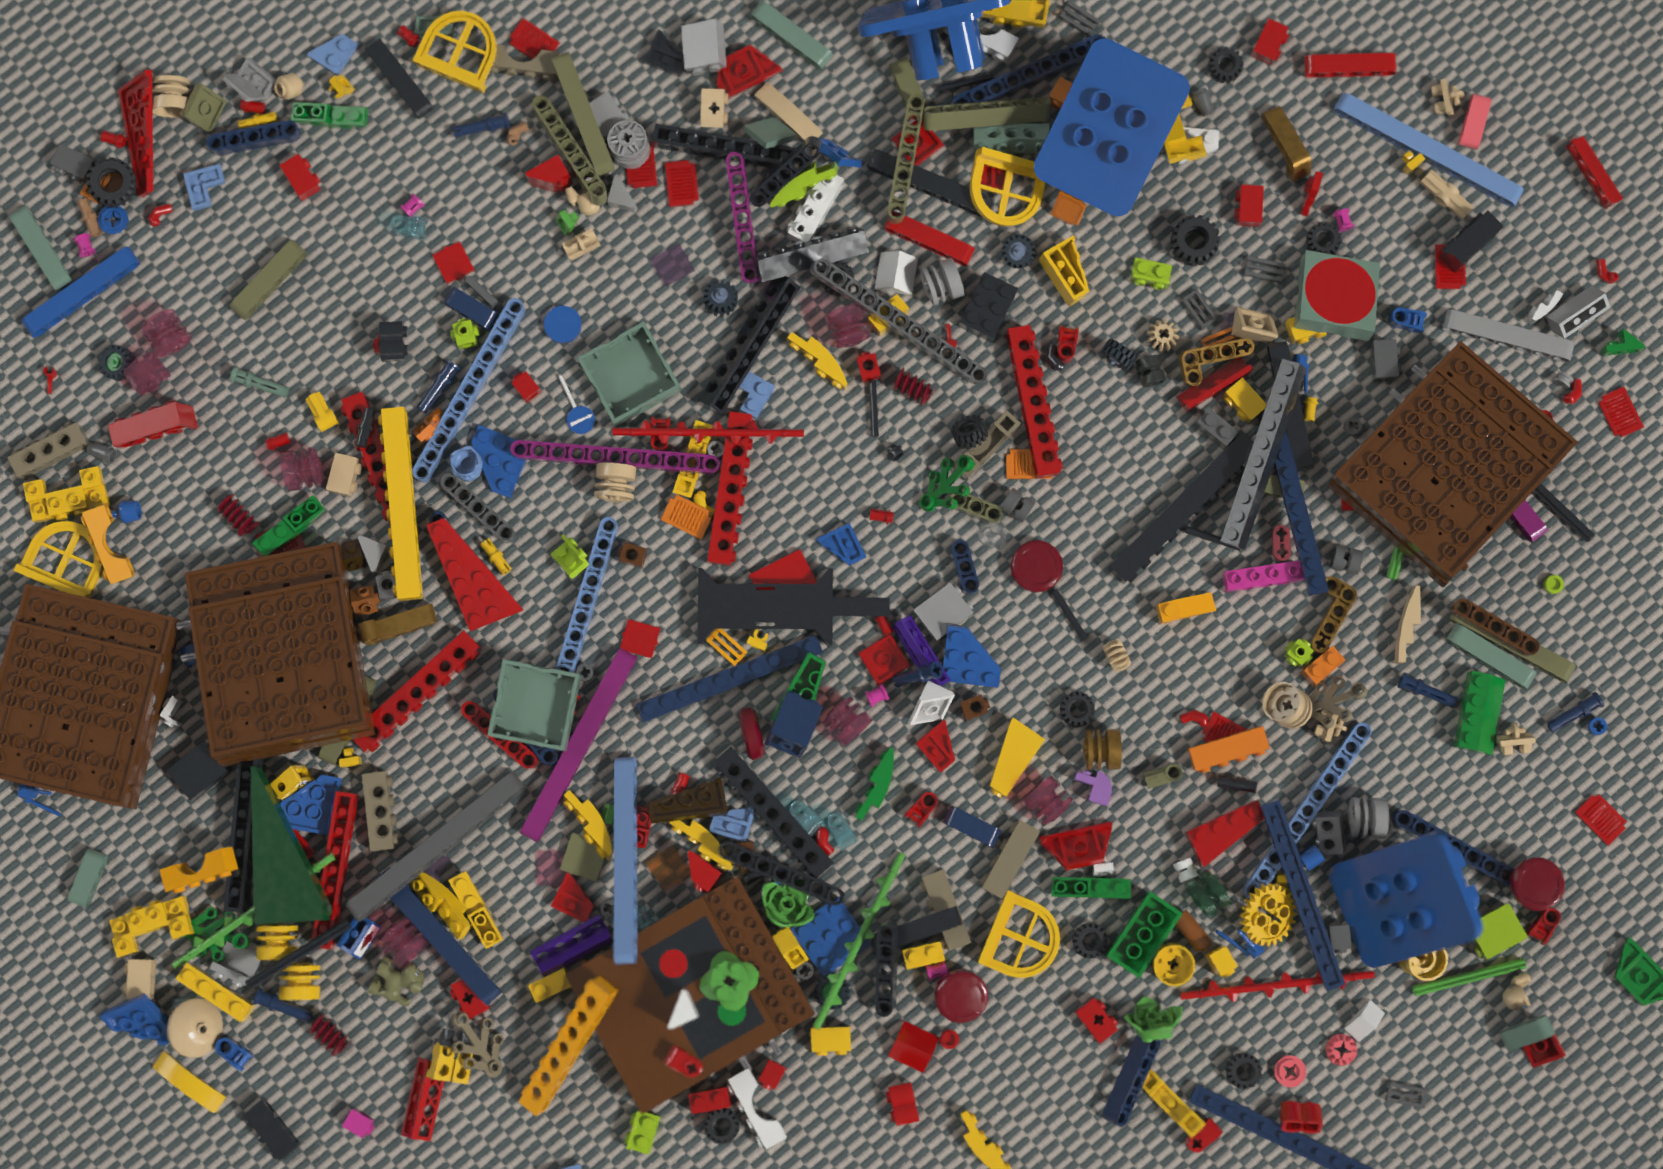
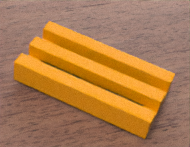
(715, 635)

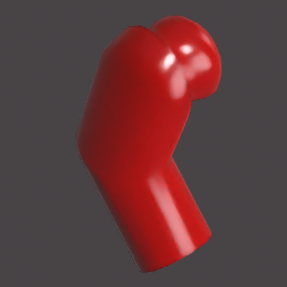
(156, 213)
(1604, 274)
(1575, 394)
(1196, 716)
(822, 840)

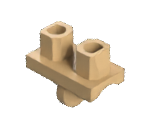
(1442, 89)
(581, 244)
(1326, 733)
(1515, 736)

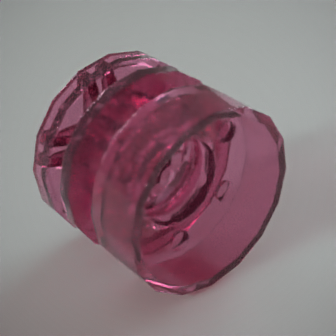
(847, 324)
(165, 333)
(297, 469)
(847, 721)
(1047, 800)
(403, 943)

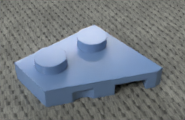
(334, 53)
(734, 824)

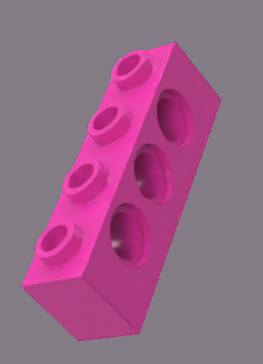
(1262, 576)

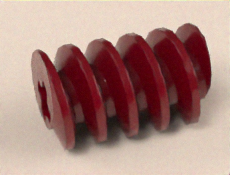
(913, 387)
(236, 517)
(329, 1036)

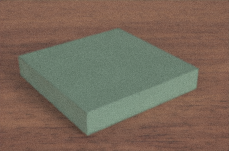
(770, 132)

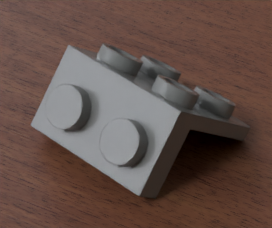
(251, 81)
(238, 963)

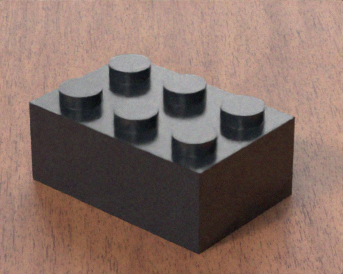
(1470, 240)
(988, 307)

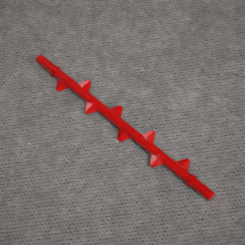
(699, 434)
(1269, 987)

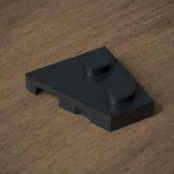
(665, 55)

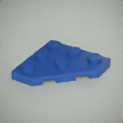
(498, 461)
(968, 660)
(312, 805)
(139, 1018)

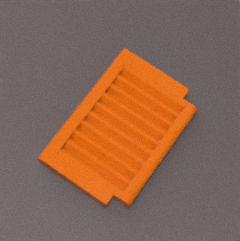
(1068, 208)
(1020, 464)
(687, 516)

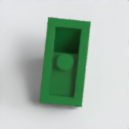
(1626, 345)

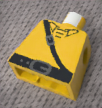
(291, 781)

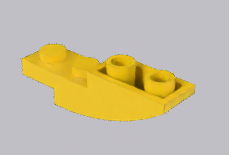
(825, 363)
(595, 829)
(709, 845)
(442, 900)
(476, 909)
(987, 1153)

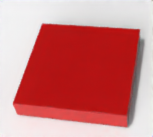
(927, 144)
(884, 659)

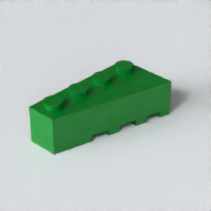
(806, 679)

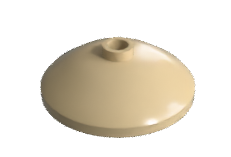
(185, 1025)

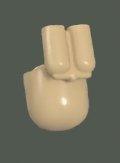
(584, 203)
(1516, 996)

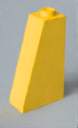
(1016, 753)

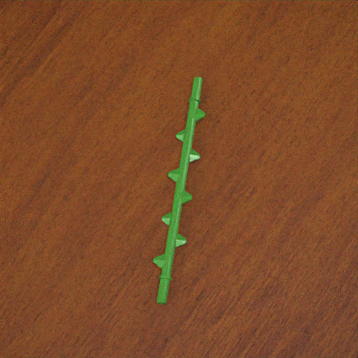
(230, 924)
(853, 947)

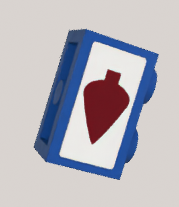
(359, 937)

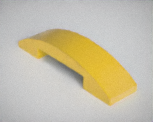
(687, 482)
(188, 1082)
(1172, 1104)

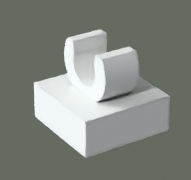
(1103, 869)

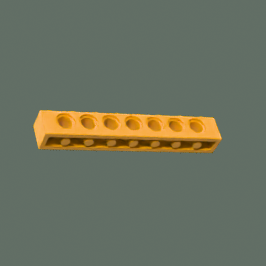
(603, 994)

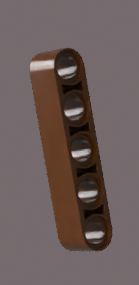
(1504, 627)

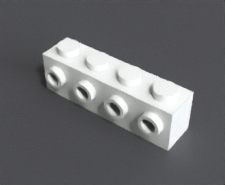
(814, 209)

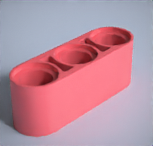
(1474, 121)

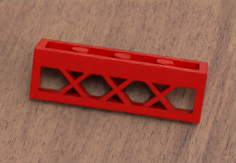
(1594, 172)
(1214, 384)
(419, 1100)

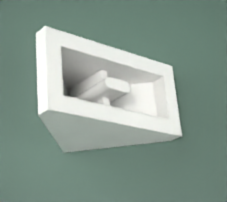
(1365, 1021)

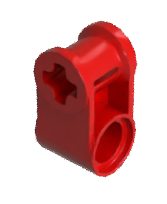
(1067, 340)
(660, 423)
(921, 810)
(1543, 926)
(680, 1061)
(1206, 1136)

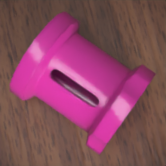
(412, 205)
(1343, 220)
(84, 245)
(877, 695)
(936, 970)

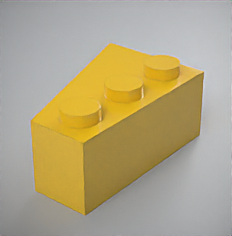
(1065, 271)

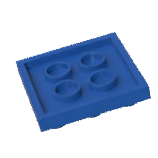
(826, 936)

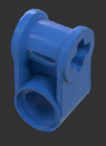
(1411, 319)
(1311, 857)
(235, 1053)

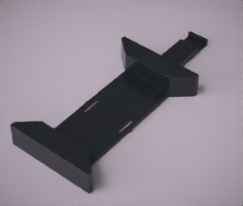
(786, 606)

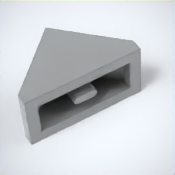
(620, 197)
(374, 552)

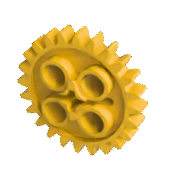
(1276, 902)

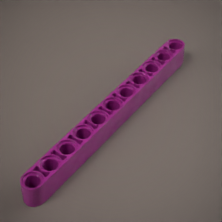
(625, 453)
(578, 745)

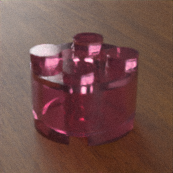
(146, 374)

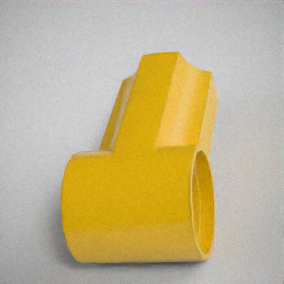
(323, 415)

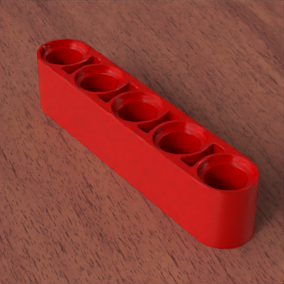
(1350, 65)
(931, 239)
(504, 744)

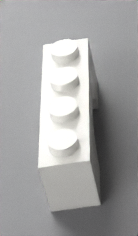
(998, 45)
(769, 1131)

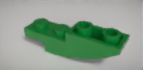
(329, 116)
(290, 527)
(881, 777)
(1091, 887)

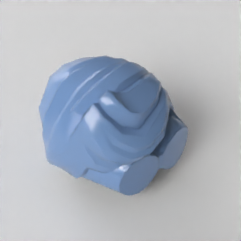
(466, 464)

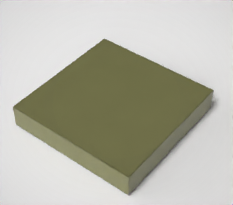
(203, 108)
(582, 858)

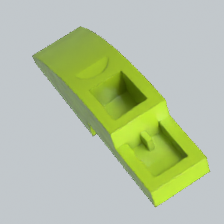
(809, 177)

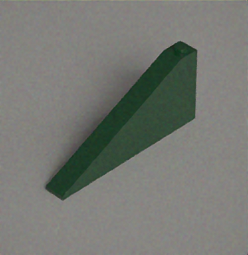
(283, 877)

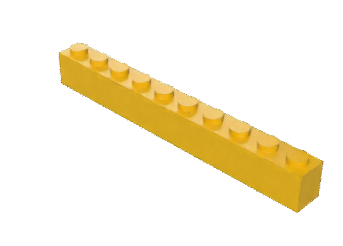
(401, 504)

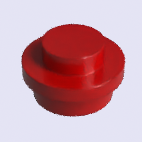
(949, 1039)

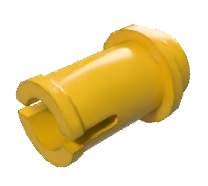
(1310, 408)

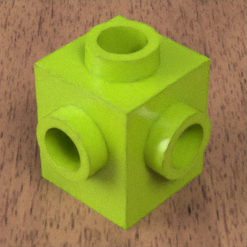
(463, 339)
(1293, 657)

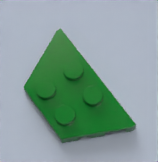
(1639, 974)

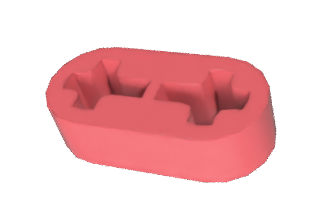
(1286, 542)

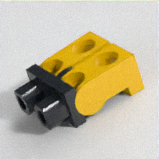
(447, 1064)

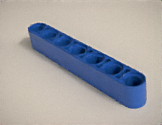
(80, 292)

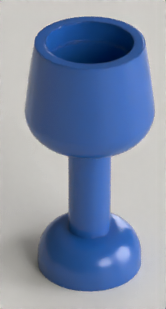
(128, 511)

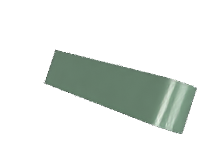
(791, 35)
(41, 248)
(1491, 656)

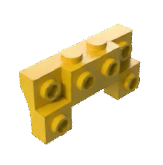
(1020, 13)
(1180, 148)
(68, 501)
(149, 919)

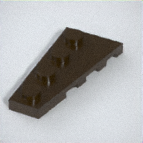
(693, 803)

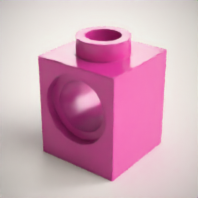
(359, 1123)

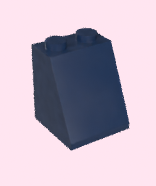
(794, 724)

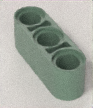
(88, 878)
(1527, 1032)

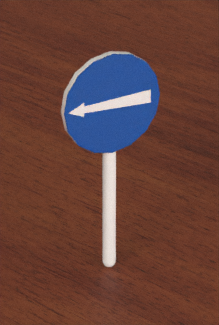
(580, 418)

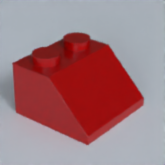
(550, 176)
(702, 873)

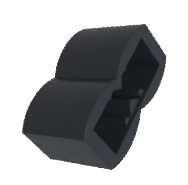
(393, 341)

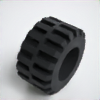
(111, 166)
(1198, 225)

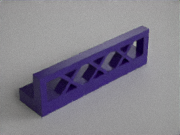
(917, 646)
(573, 948)

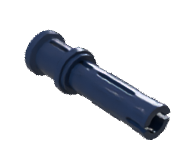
(490, 124)
(443, 378)
(923, 673)
(1418, 687)
(1582, 708)
(273, 1003)

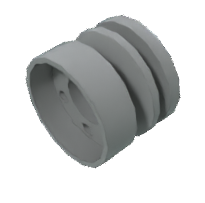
(629, 154)
(942, 281)
(1371, 817)

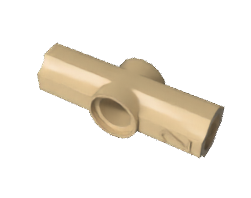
(1446, 194)

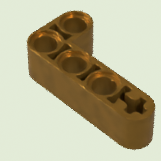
(1290, 145)
(1216, 355)
(1329, 617)
(397, 625)

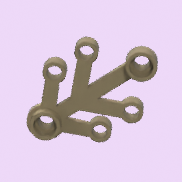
(1329, 700)
(479, 1046)

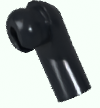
(1052, 360)

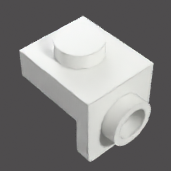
(170, 707)

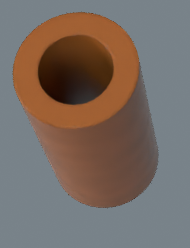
(1193, 932)

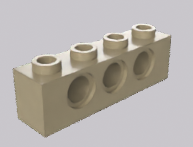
(77, 442)
(372, 803)

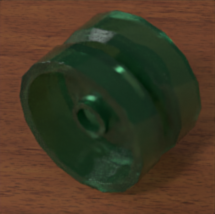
(1208, 894)

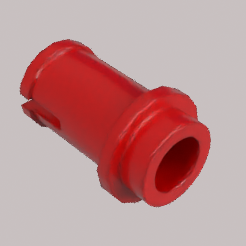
(412, 39)
(253, 106)
(114, 139)
(277, 441)
(882, 516)
(884, 624)
(680, 783)

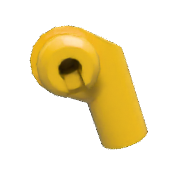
(699, 498)

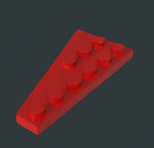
(138, 122)
(473, 583)

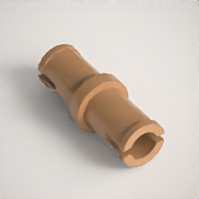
(89, 217)

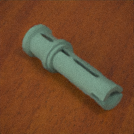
(250, 377)

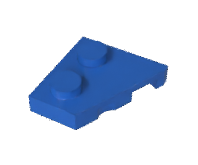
(838, 154)
(843, 544)

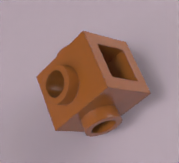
(364, 600)

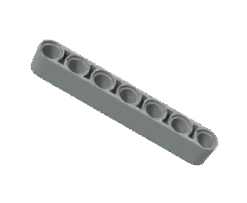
(1508, 336)

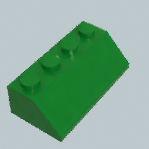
(1479, 713)
(1143, 934)

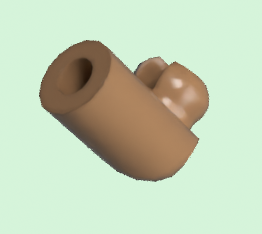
(515, 132)

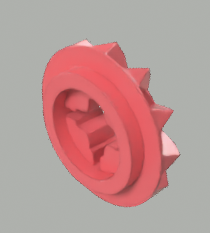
(1334, 1055)
(1299, 1070)

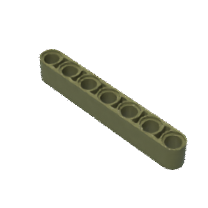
(583, 113)
(987, 113)
(568, 142)
(906, 149)
(1543, 660)

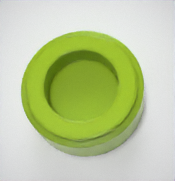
(1553, 584)

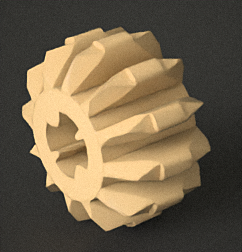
(1165, 341)
(1116, 655)

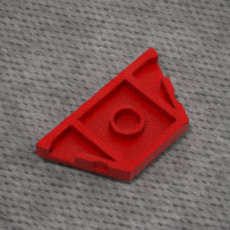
(745, 70)
(1079, 846)

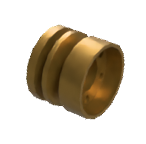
(1103, 749)

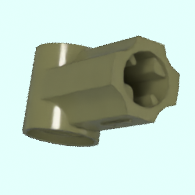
(1160, 776)

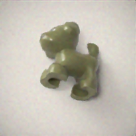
(410, 978)

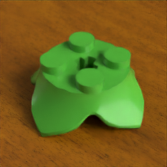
(776, 896)
(722, 966)
(1151, 1021)

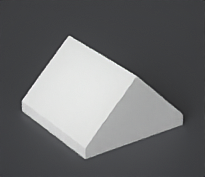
(896, 272)
(931, 704)
(684, 1010)

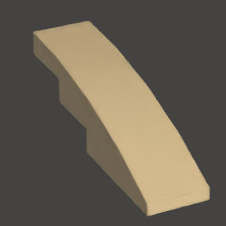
(787, 112)
(1410, 617)

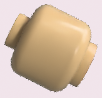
(288, 86)

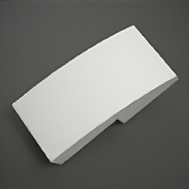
(1541, 310)

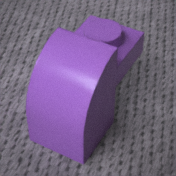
(1101, 786)

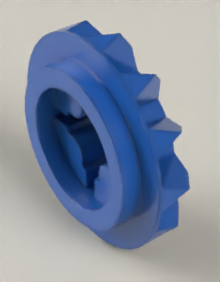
(108, 213)

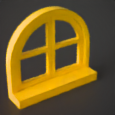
(450, 70)
(1011, 165)
(54, 580)
(998, 928)

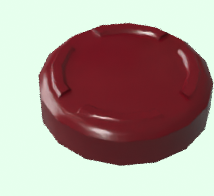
(1036, 566)
(751, 733)
(1537, 884)
(961, 996)

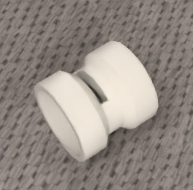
(1186, 874)

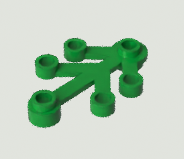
(931, 500)
(211, 929)

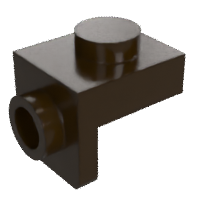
(353, 555)

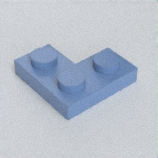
(199, 182)
(759, 393)

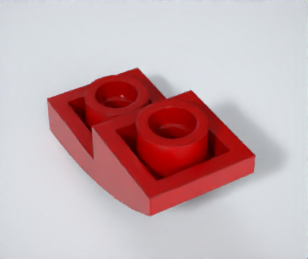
(643, 826)

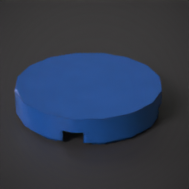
(562, 324)

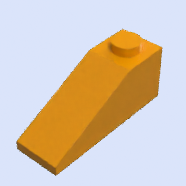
(1185, 608)

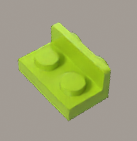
(1151, 273)
(570, 558)
(642, 1132)

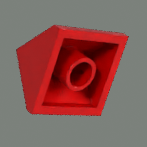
(913, 1046)
(1544, 1051)

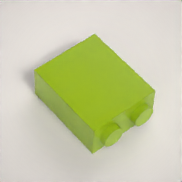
(1499, 932)

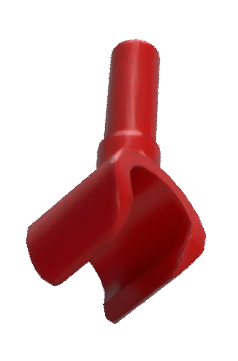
(951, 341)
(50, 377)

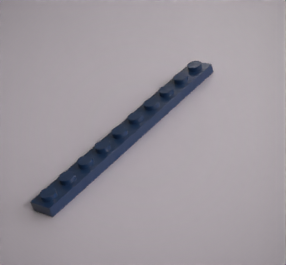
(1299, 520)
(728, 679)
(1302, 895)
(1272, 1130)

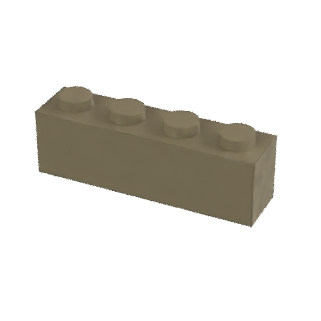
(1010, 859)
(942, 898)

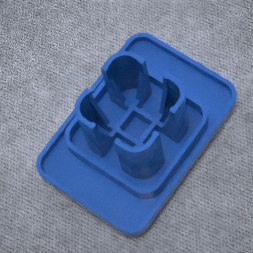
(919, 22)
(1111, 127)
(1407, 900)

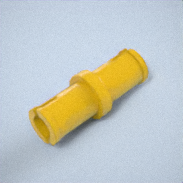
(258, 120)
(496, 556)

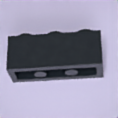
(271, 1130)

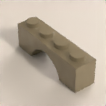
(540, 66)
(997, 436)

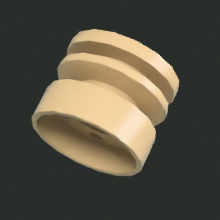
(170, 95)
(615, 485)
(1278, 701)

